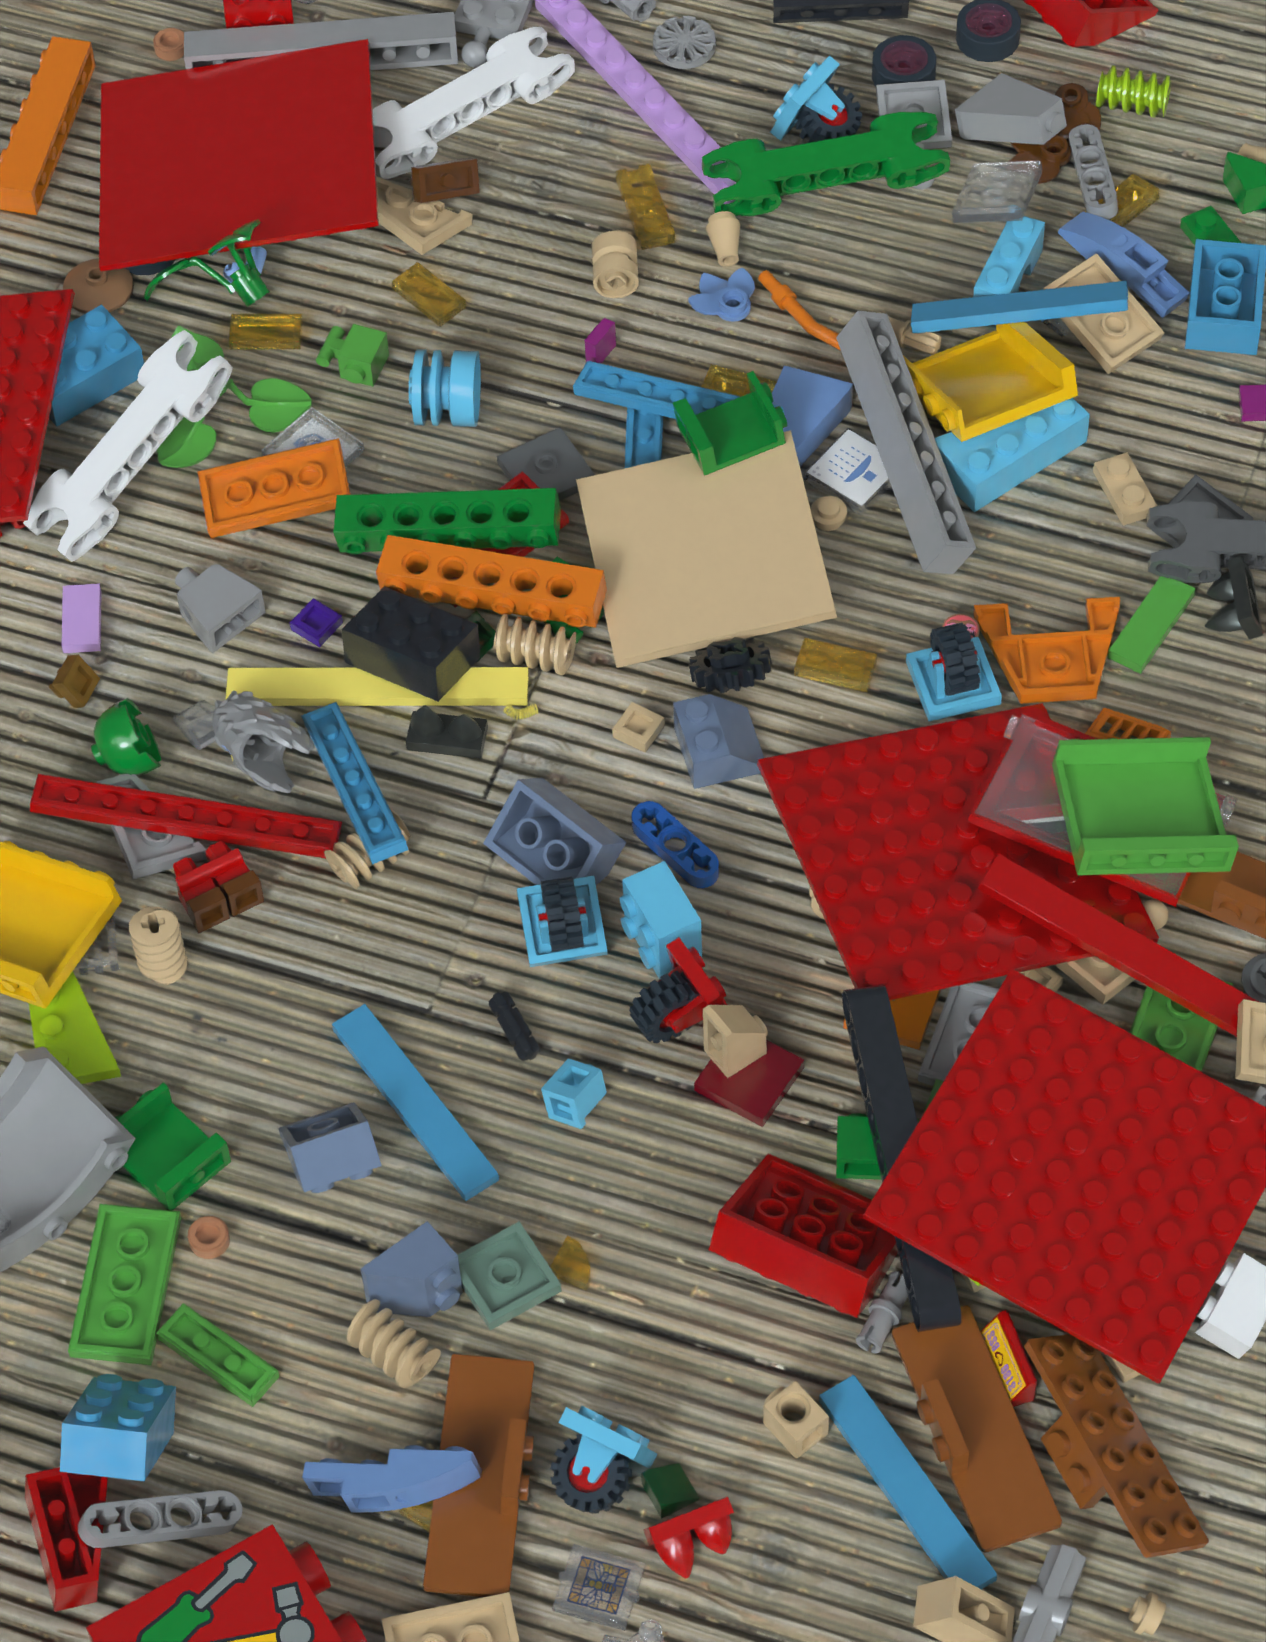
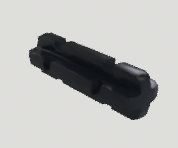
(514, 1026)

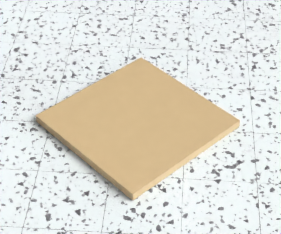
(704, 554)

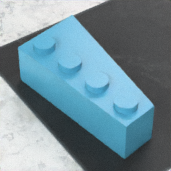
(1012, 453)

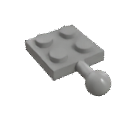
(486, 20)
(919, 97)

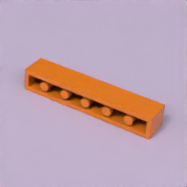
(44, 124)

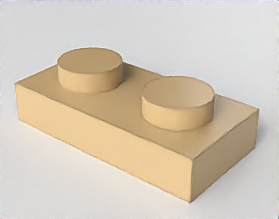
(1124, 488)

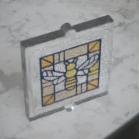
(598, 1587)

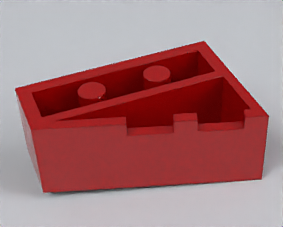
(55, 1508)

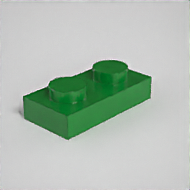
(1207, 225)

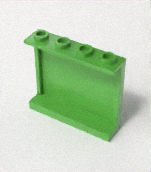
(1141, 806)

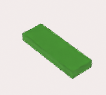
(1151, 623)
(218, 1355)

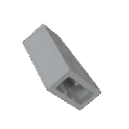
(1011, 113)

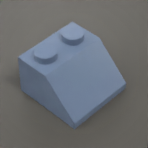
(716, 740)
(330, 1148)
(414, 1275)

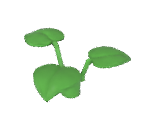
(273, 408)

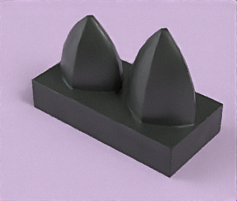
(1244, 611)
(446, 734)

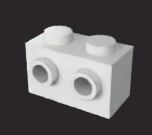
(1238, 1308)

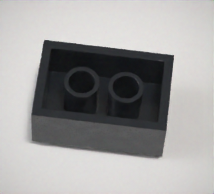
(411, 643)

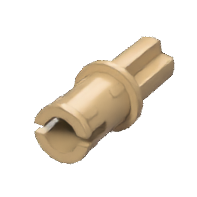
(925, 342)

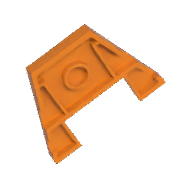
(1056, 663)

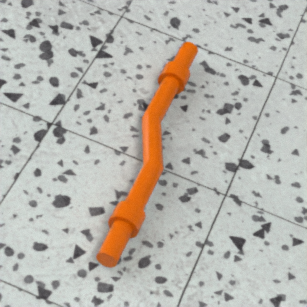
(786, 300)

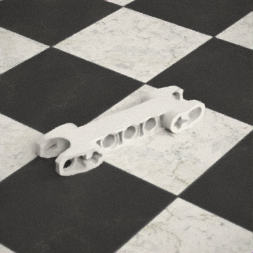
(510, 72)
(89, 492)

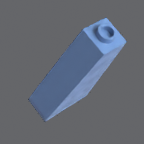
(811, 407)

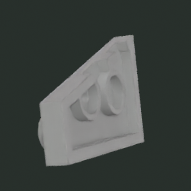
(149, 850)

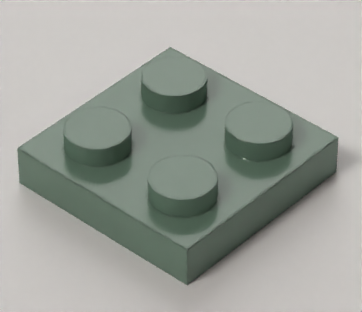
(506, 1276)

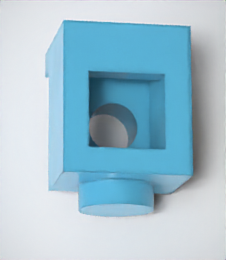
(573, 1092)

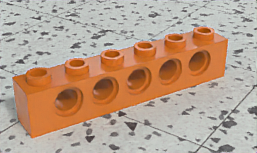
(510, 573)

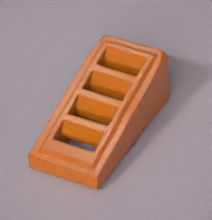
(1129, 724)

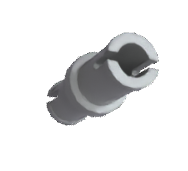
(883, 1314)

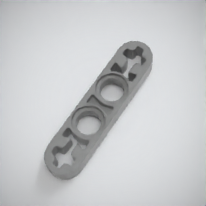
(1093, 172)
(159, 1514)

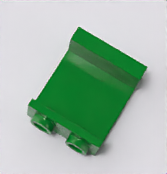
(733, 428)
(169, 1150)

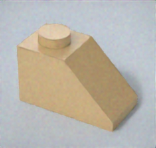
(733, 1037)
(962, 1613)

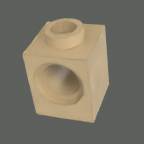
(800, 1434)

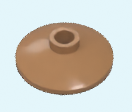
(98, 287)

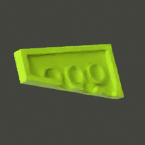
(73, 1035)

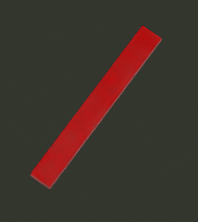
(184, 816)
(1114, 943)

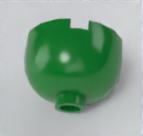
(124, 741)

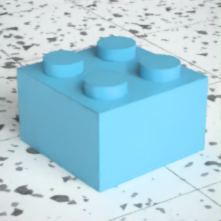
(657, 915)

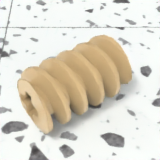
(534, 646)
(351, 858)
(158, 944)
(389, 1347)

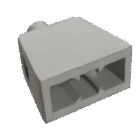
(217, 604)

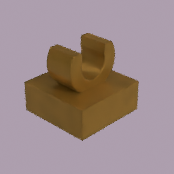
(75, 681)

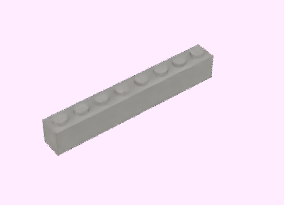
(392, 40)
(905, 443)

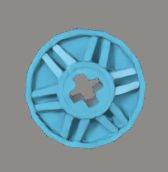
(446, 388)

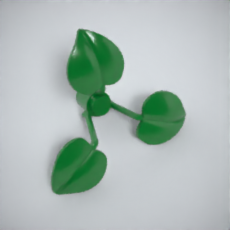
(246, 279)

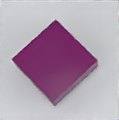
(600, 341)
(1252, 402)

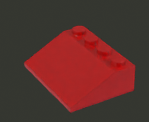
(1092, 20)
(805, 1235)

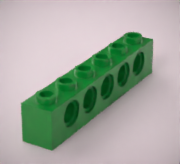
(460, 509)

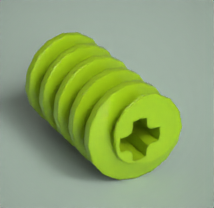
(1133, 91)

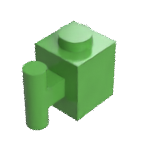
(358, 356)

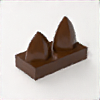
(445, 180)

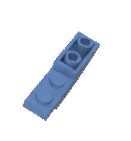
(1127, 258)
(407, 1479)

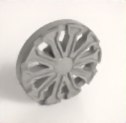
(684, 42)

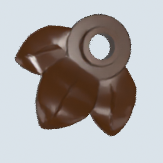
(1078, 111)
(1052, 156)

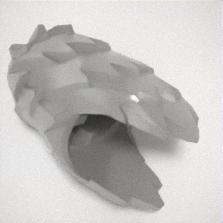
(257, 738)

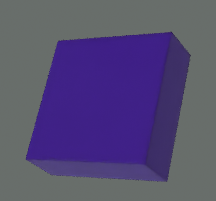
(316, 622)

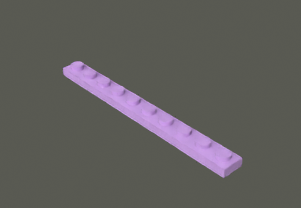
(634, 85)

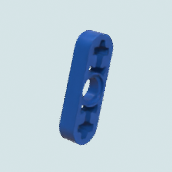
(677, 860)

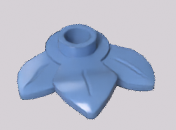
(724, 297)

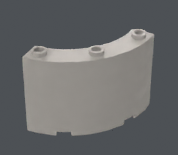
(53, 1151)

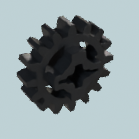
(730, 665)

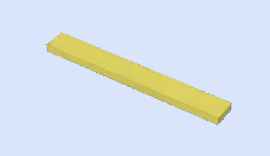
(359, 688)

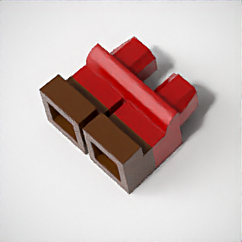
(216, 886)

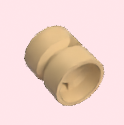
(615, 264)

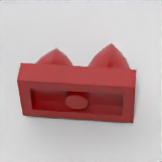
(674, 1539)

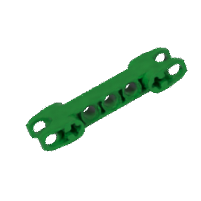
(768, 174)

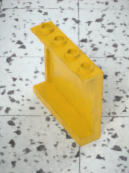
(993, 380)
(47, 920)

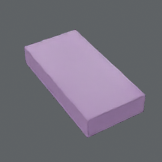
(81, 618)

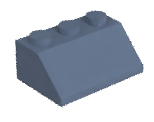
(551, 835)

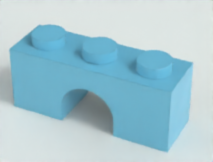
(1011, 258)

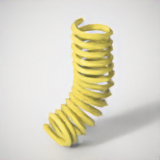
(519, 712)

